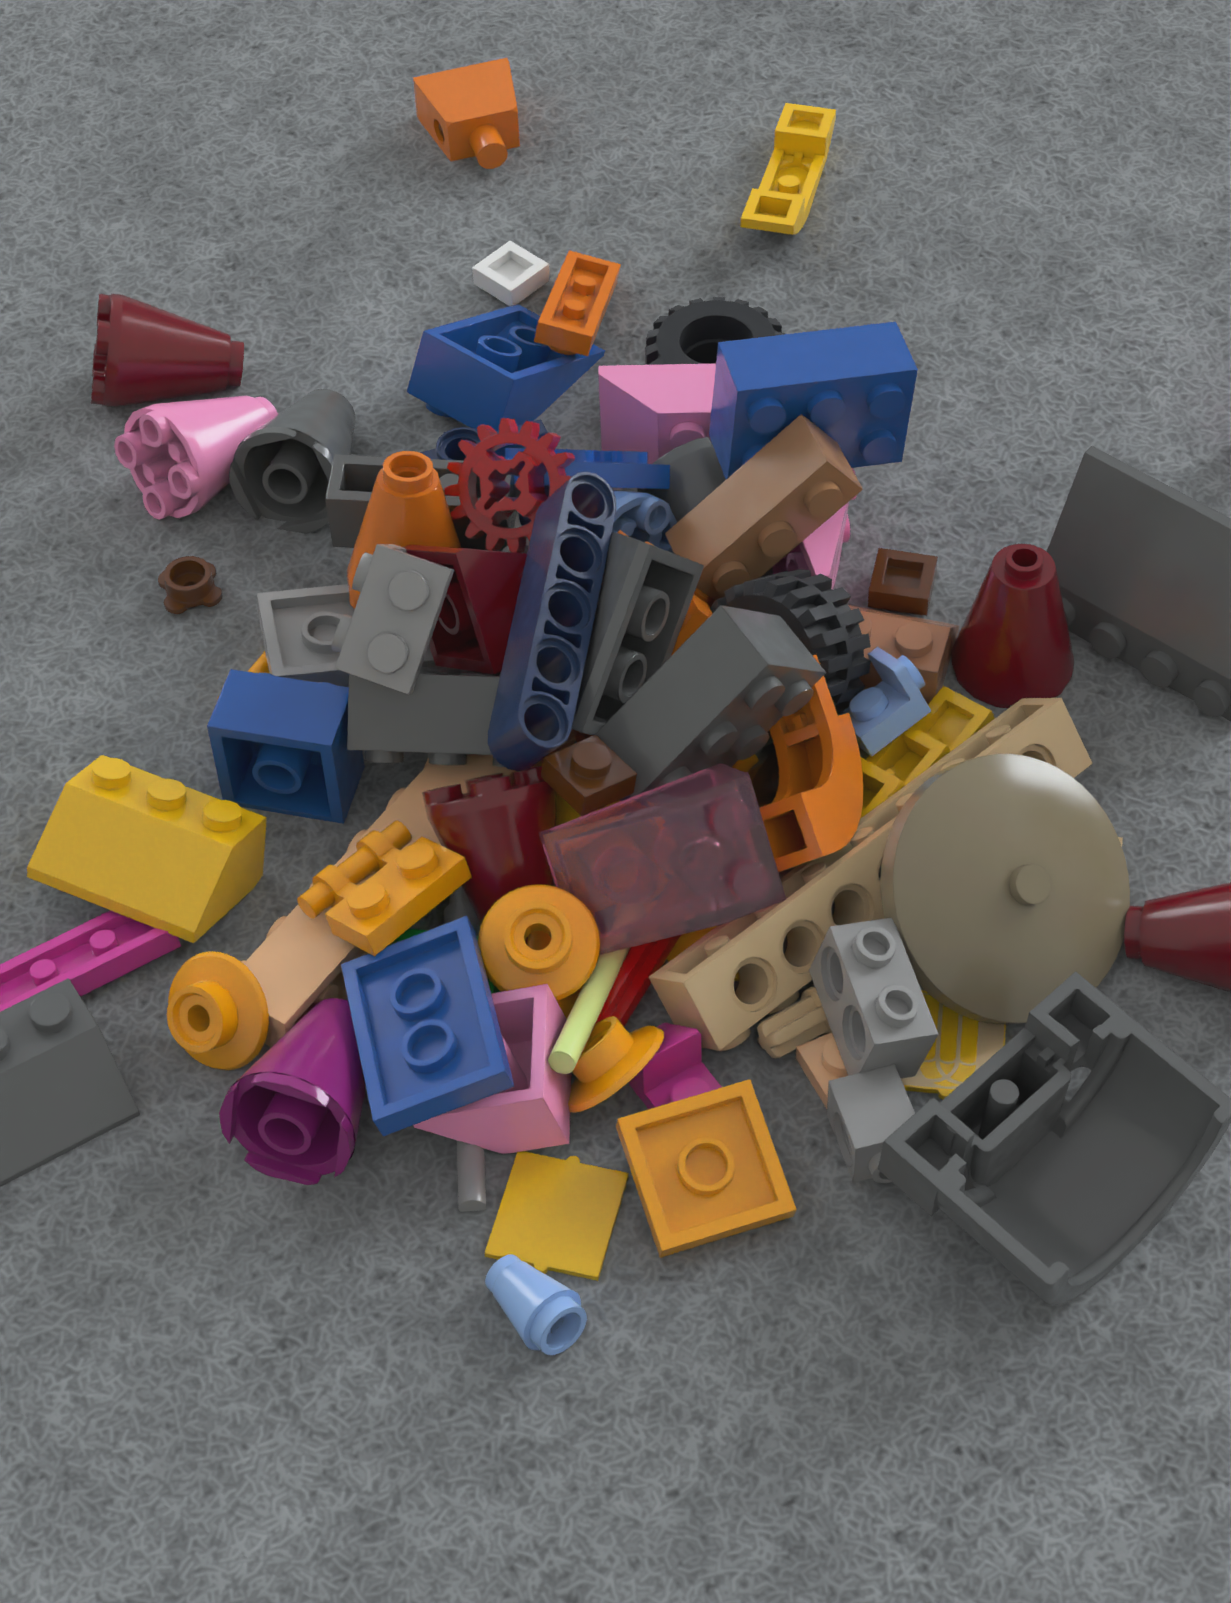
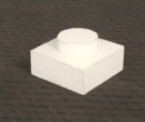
(511, 273)

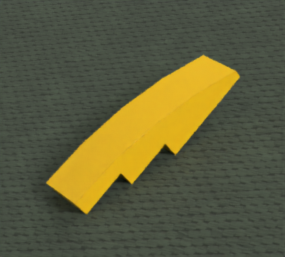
(942, 730)

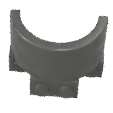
(1054, 1181)

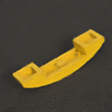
(793, 170)

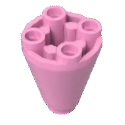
(186, 449)

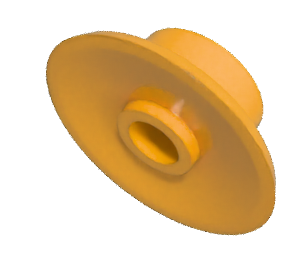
(562, 964)
(218, 1011)
(611, 1061)

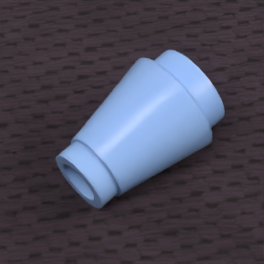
(536, 1305)

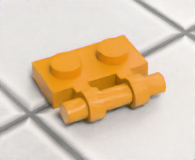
(395, 897)

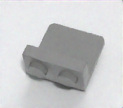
(392, 617)

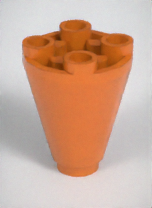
(404, 510)

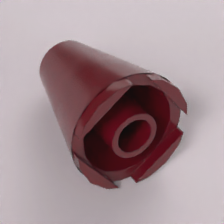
(1015, 631)

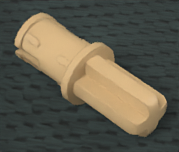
(794, 1025)

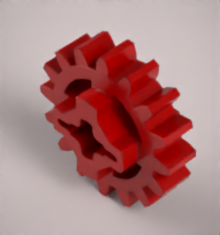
(492, 470)

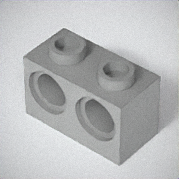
(872, 998)

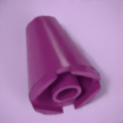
(301, 1099)

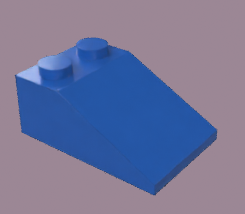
(493, 369)

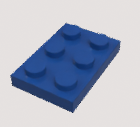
(618, 468)
(426, 1026)

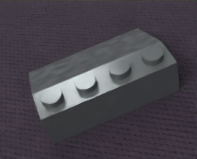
(1148, 578)

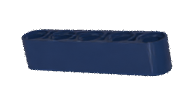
(552, 622)

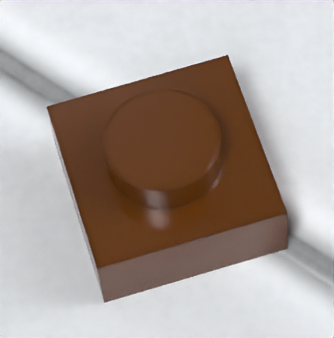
(902, 581)
(588, 775)

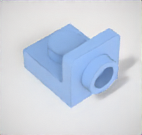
(889, 707)

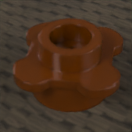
(177, 581)

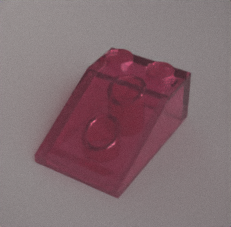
(668, 859)

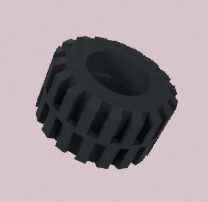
(694, 331)
(819, 621)

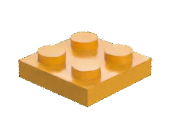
(705, 1168)

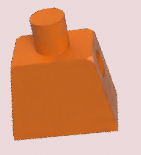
(470, 111)

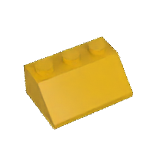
(150, 848)

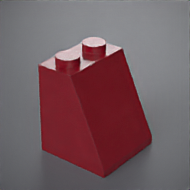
(476, 608)

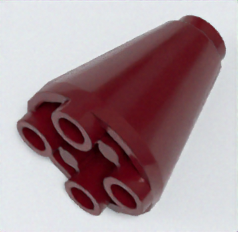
(157, 355)
(496, 832)
(1184, 935)

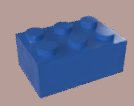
(843, 380)

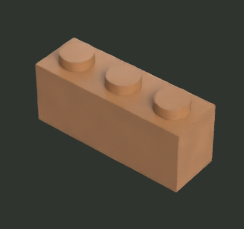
(765, 508)

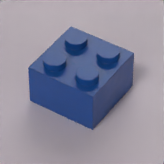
(284, 746)

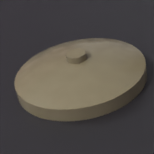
(1004, 885)

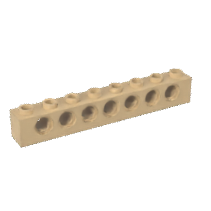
(700, 980)

